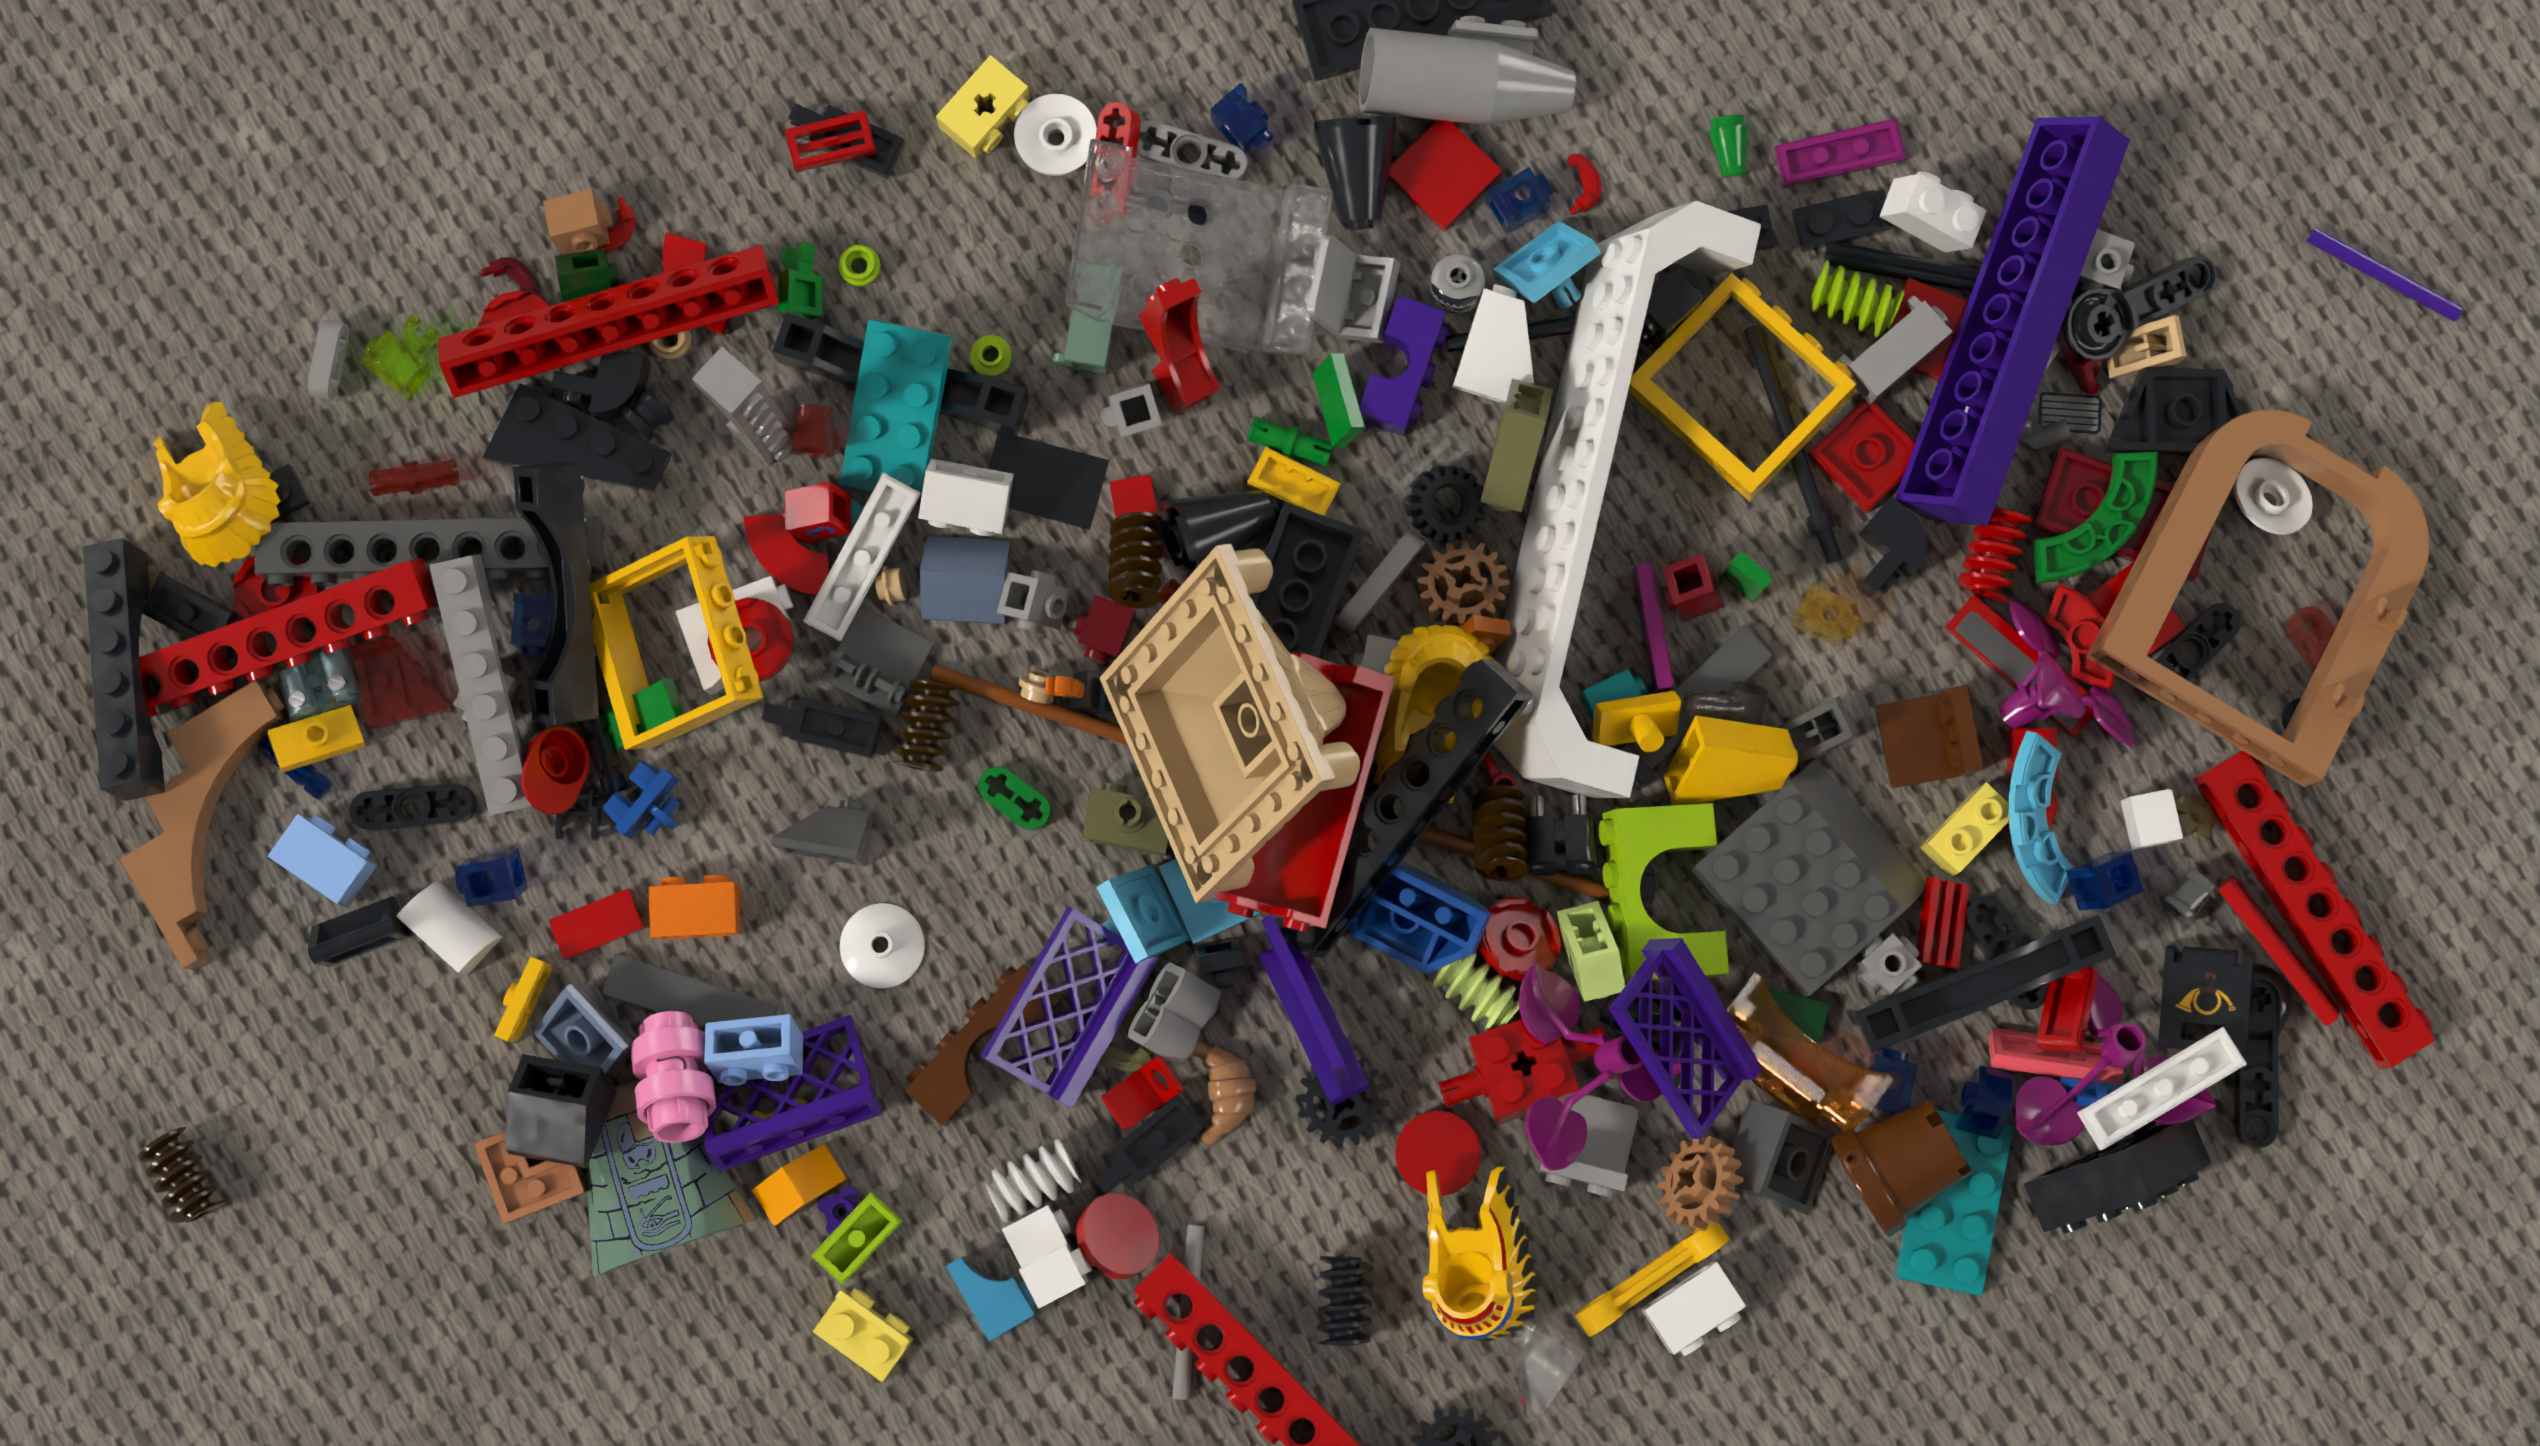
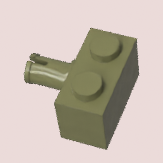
(1124, 821)

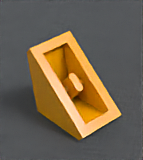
(799, 1184)

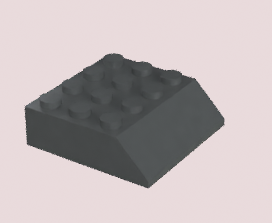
(1809, 879)

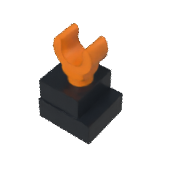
(1084, 689)

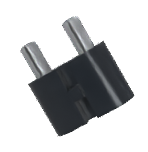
(1561, 843)

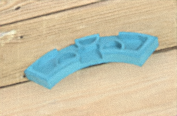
(2028, 798)

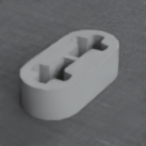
(328, 359)

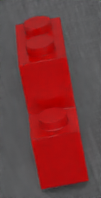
(1175, 334)

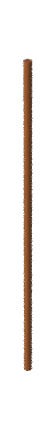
(1113, 731)

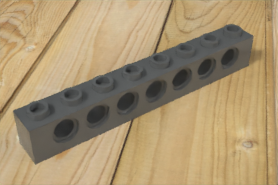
(277, 548)

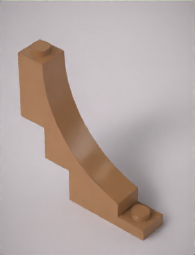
(171, 865)

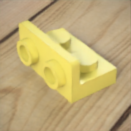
(863, 1333)

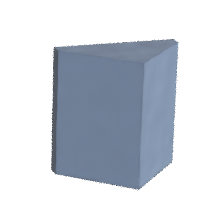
(963, 579)
(582, 1032)

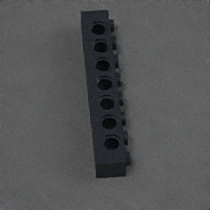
(1502, 701)

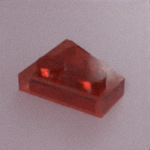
(394, 684)

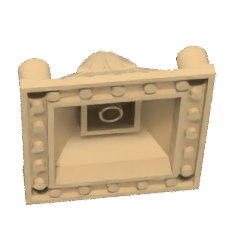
(1225, 722)

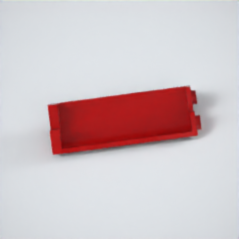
(1304, 860)

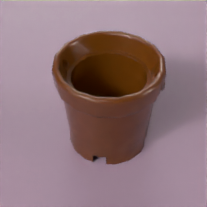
(1901, 1163)

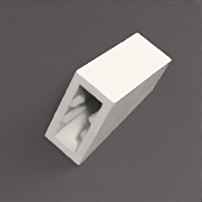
(1496, 347)
(696, 632)

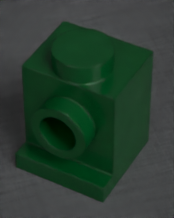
(585, 273)

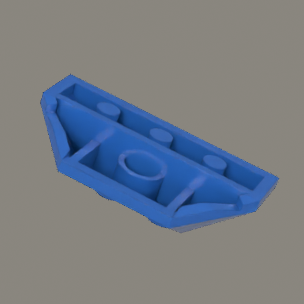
(1420, 920)

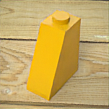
(1728, 761)

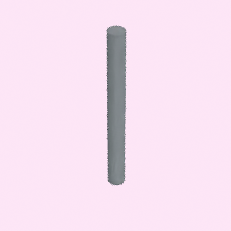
(1184, 1358)

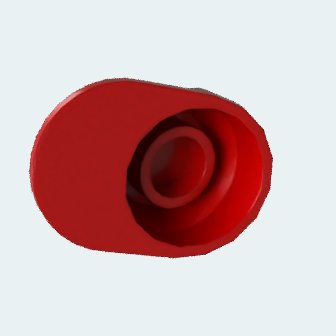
(554, 769)

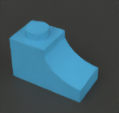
(995, 1303)

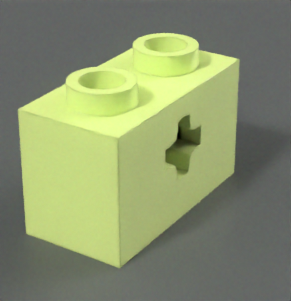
(1591, 951)

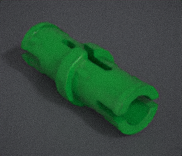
(1290, 441)

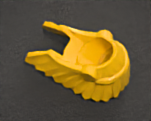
(218, 494)
(1425, 671)

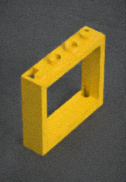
(1697, 437)
(620, 654)

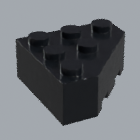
(2118, 1177)

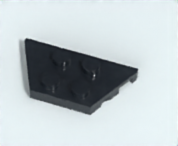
(2173, 410)

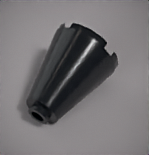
(1357, 165)
(1203, 522)

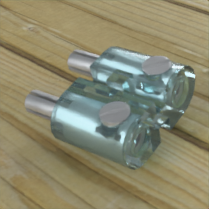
(318, 685)

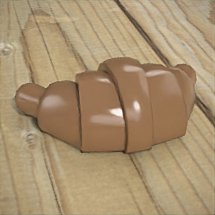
(1229, 1089)

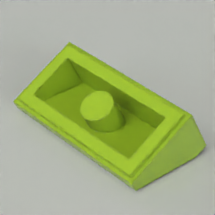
(857, 1237)

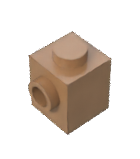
(577, 222)

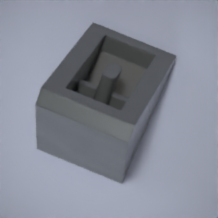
(1820, 729)

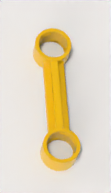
(1613, 1303)

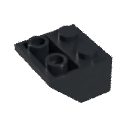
(556, 1110)

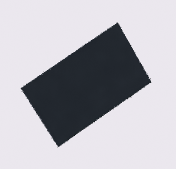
(1050, 479)

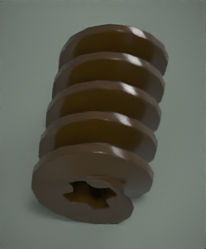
(1135, 560)
(925, 726)
(1500, 833)
(179, 1177)

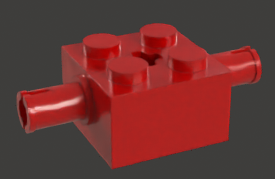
(1510, 1091)

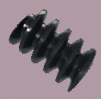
(1345, 1301)

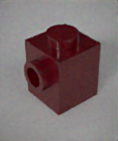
(1692, 587)
(1104, 629)

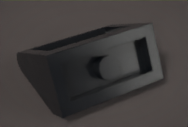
(356, 933)

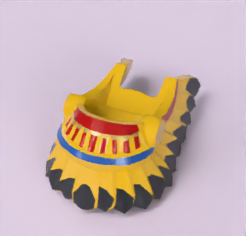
(1480, 1276)

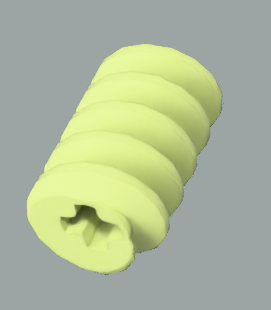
(1478, 991)

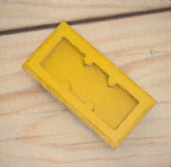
(1293, 482)
(316, 738)
(522, 999)

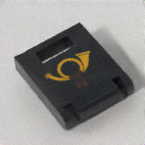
(2206, 991)

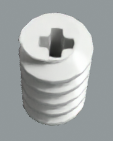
(1032, 1181)

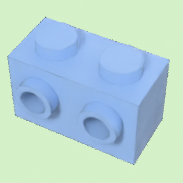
(322, 859)
(754, 1049)

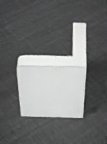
(2151, 819)

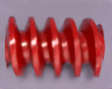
(1992, 554)

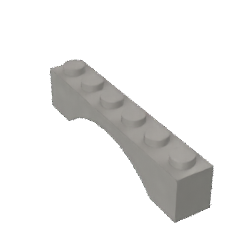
(748, 406)
(473, 647)

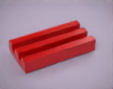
(832, 157)
(1947, 924)

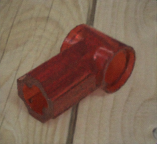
(814, 431)

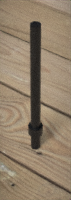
(1820, 520)

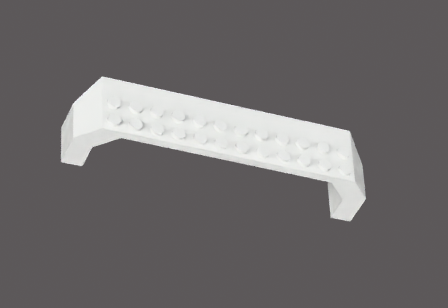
(1571, 483)

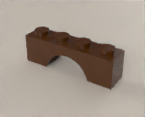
(944, 1083)

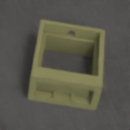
(1516, 446)

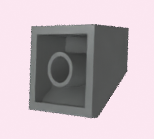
(1781, 1156)

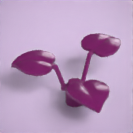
(2053, 690)
(1549, 1009)
(2050, 1115)

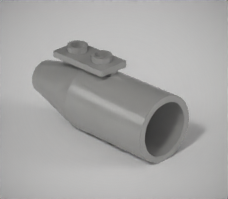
(1469, 76)

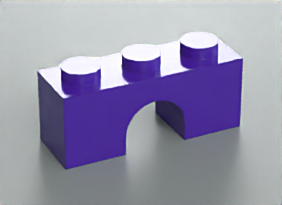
(1416, 332)

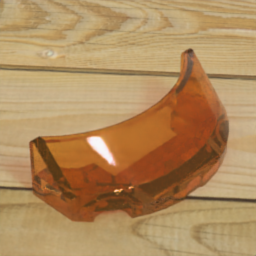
(1799, 1069)

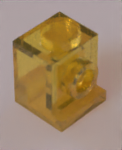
(1810, 616)

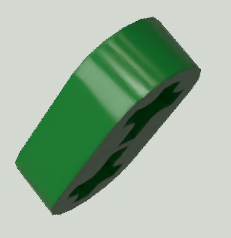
(1020, 790)

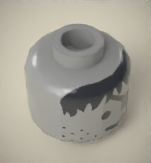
(1462, 295)

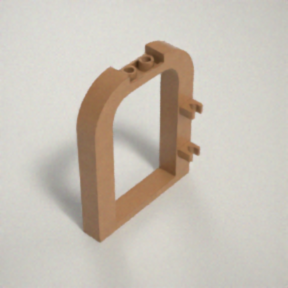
(2361, 636)

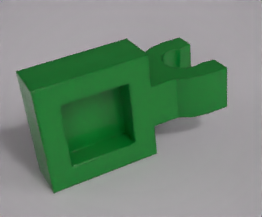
(797, 287)

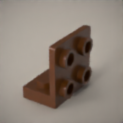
(1929, 738)

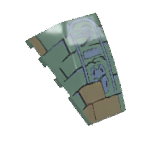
(652, 1191)

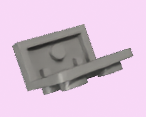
(1351, 292)
(1606, 1149)

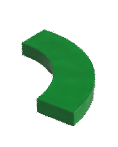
(2108, 527)

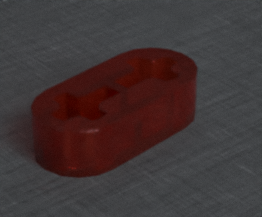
(2305, 643)

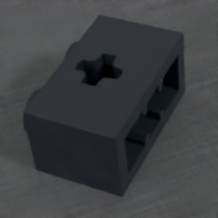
(1669, 306)

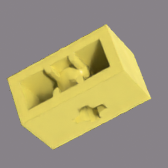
(986, 87)
(1967, 830)

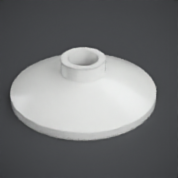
(1054, 115)
(2273, 496)
(904, 948)

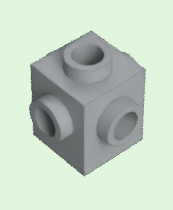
(2107, 263)
(1034, 601)
(1873, 970)

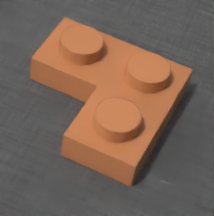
(525, 1188)

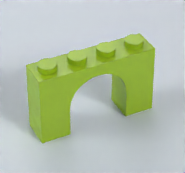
(1631, 842)

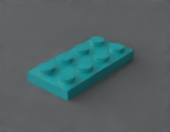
(895, 405)
(1953, 1234)

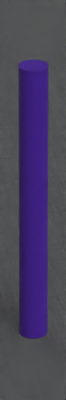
(2384, 274)

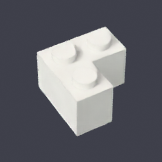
(1046, 1256)

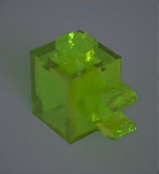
(401, 362)

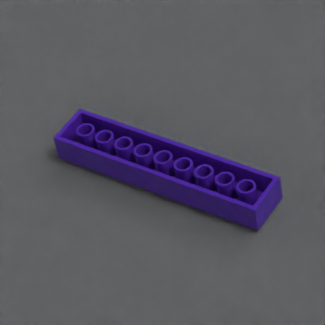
(2012, 320)

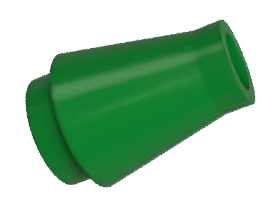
(1730, 142)

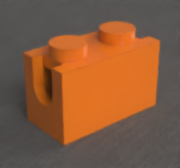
(695, 909)

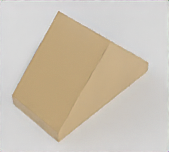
(2149, 346)

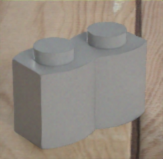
(1174, 1014)

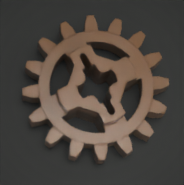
(1463, 570)
(1700, 1183)

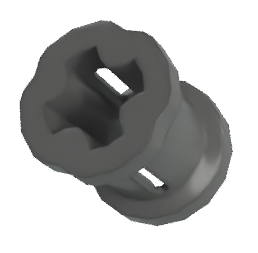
(2190, 897)

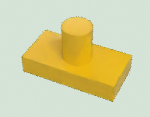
(1637, 720)

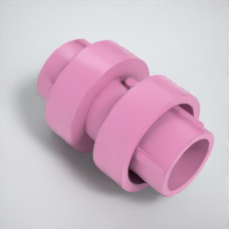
(673, 1087)

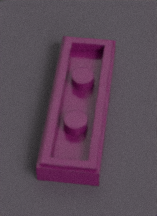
(1839, 153)
(1652, 627)

